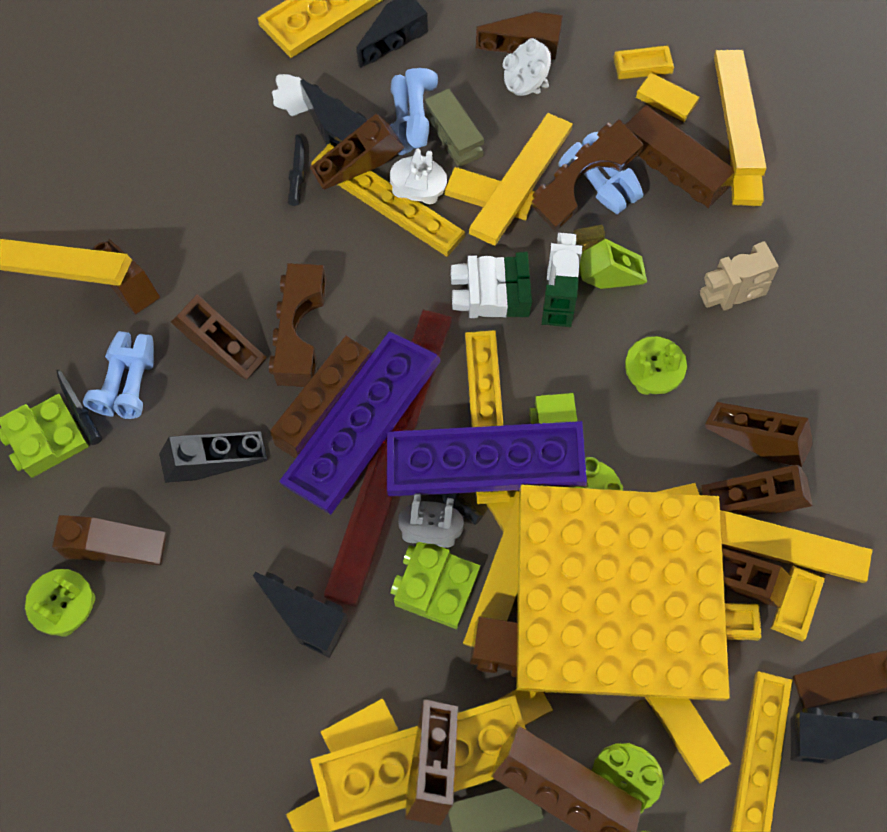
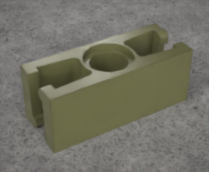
(454, 127)
(493, 812)

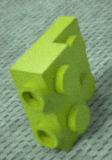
(41, 435)
(435, 584)

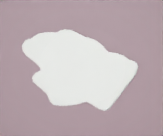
(289, 94)

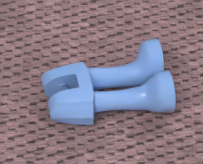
(408, 94)
(609, 190)
(120, 357)

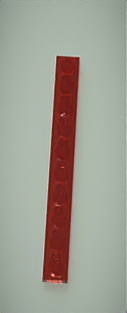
(373, 500)

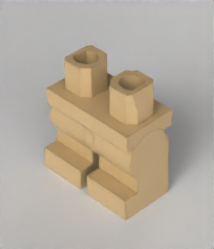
(740, 278)

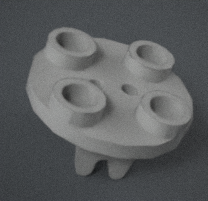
(431, 522)

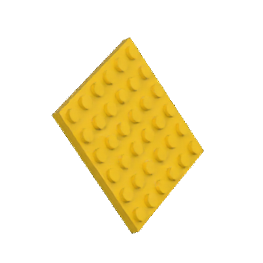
(621, 594)

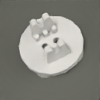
(527, 68)
(418, 178)

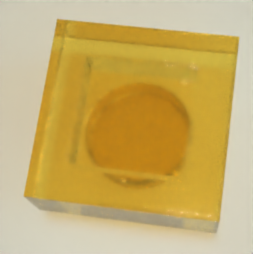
(589, 236)

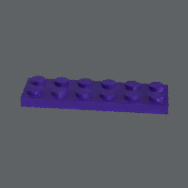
(360, 422)
(485, 458)

